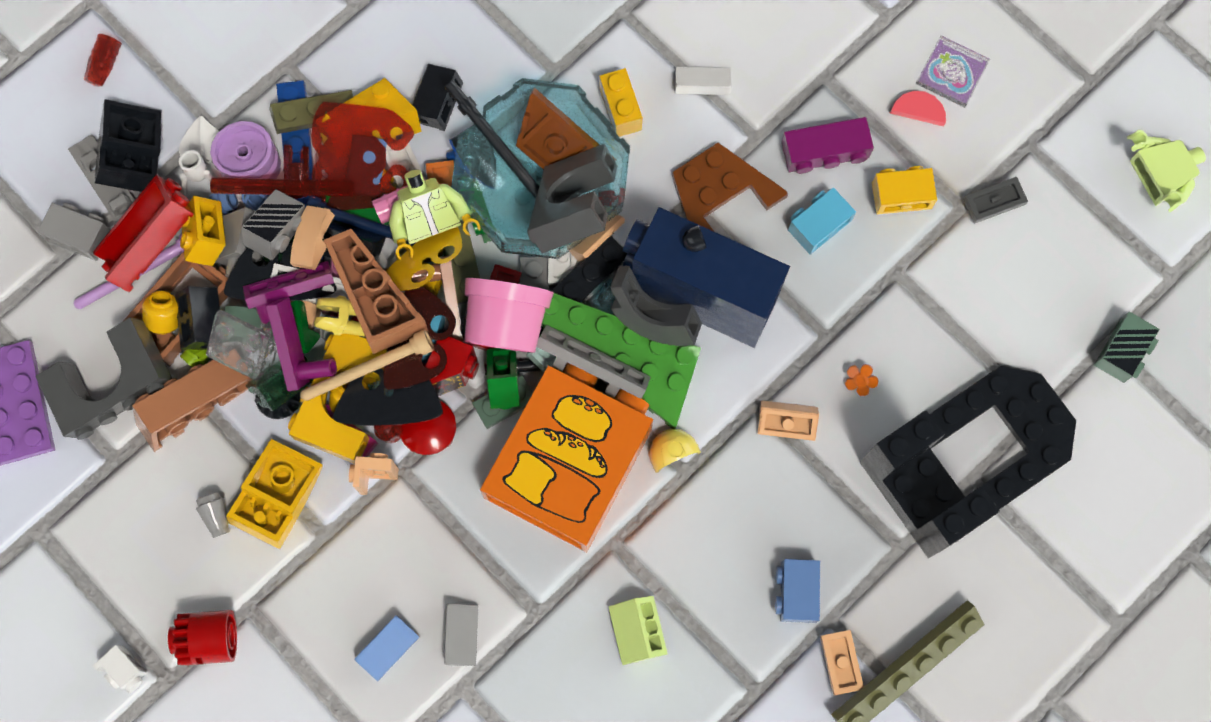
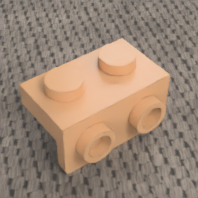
(373, 467)

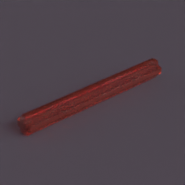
(286, 186)

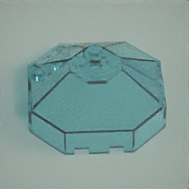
(496, 193)

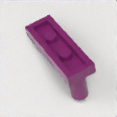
(285, 285)
(289, 348)

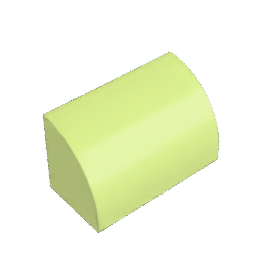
(637, 630)

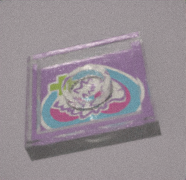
(952, 71)

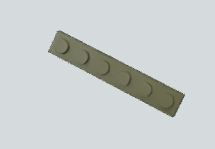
(911, 666)

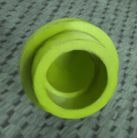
(195, 357)

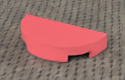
(921, 107)

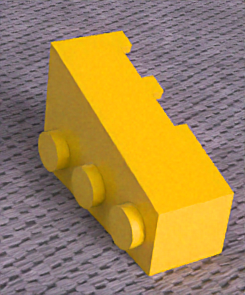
(385, 96)

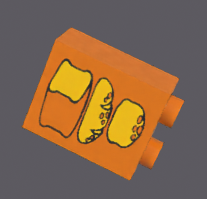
(568, 455)

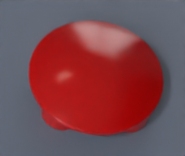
(430, 435)

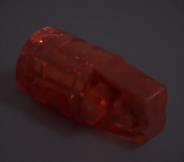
(101, 59)
(388, 433)

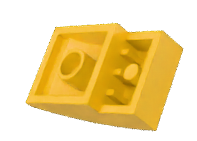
(274, 493)

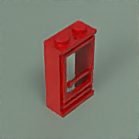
(143, 231)

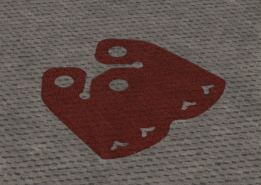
(348, 139)

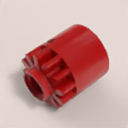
(203, 637)

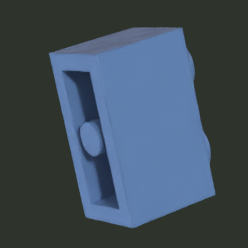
(799, 591)

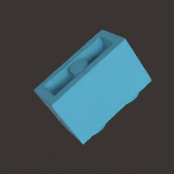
(821, 220)

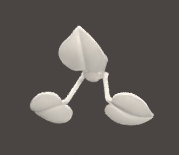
(196, 149)

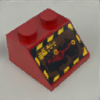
(459, 367)

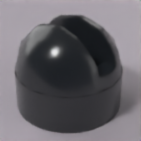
(694, 240)

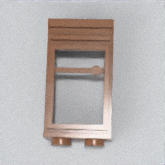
(169, 343)

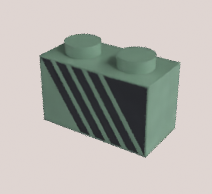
(1127, 347)

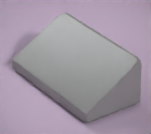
(461, 635)

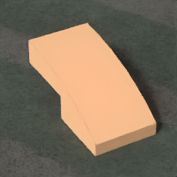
(308, 242)

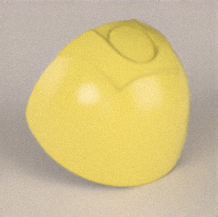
(670, 447)

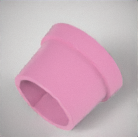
(504, 314)

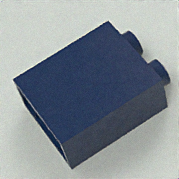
(725, 282)

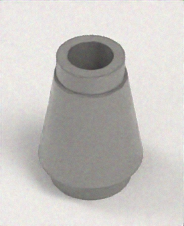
(213, 513)

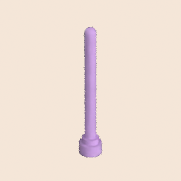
(109, 287)

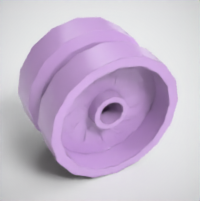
(245, 152)

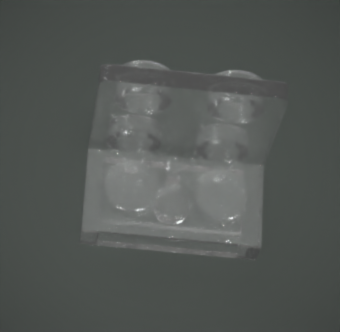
(242, 345)

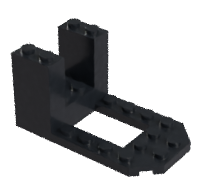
(925, 492)

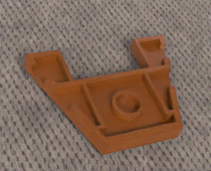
(716, 179)

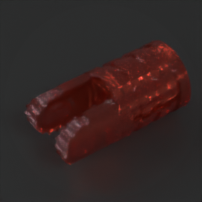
(296, 170)

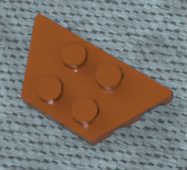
(550, 134)

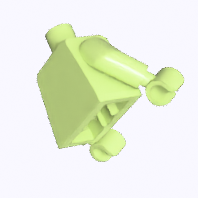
(1165, 168)

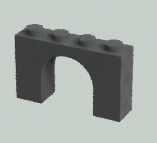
(558, 212)
(141, 373)

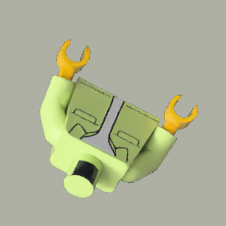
(426, 210)

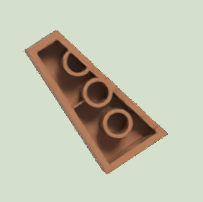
(377, 302)
(186, 399)

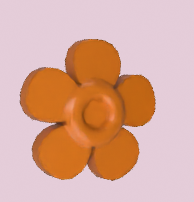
(861, 379)

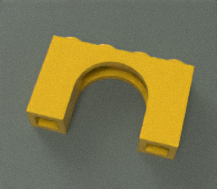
(313, 423)

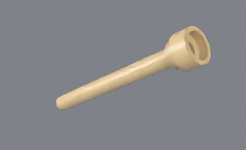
(417, 344)

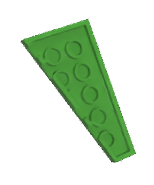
(667, 365)

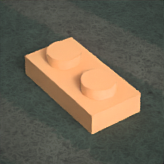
(841, 662)

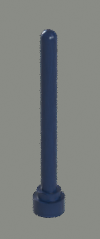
(353, 220)

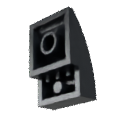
(128, 146)

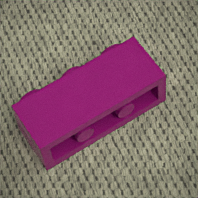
(827, 145)

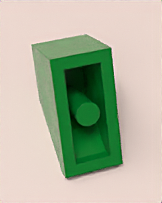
(502, 378)

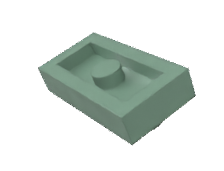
(494, 416)

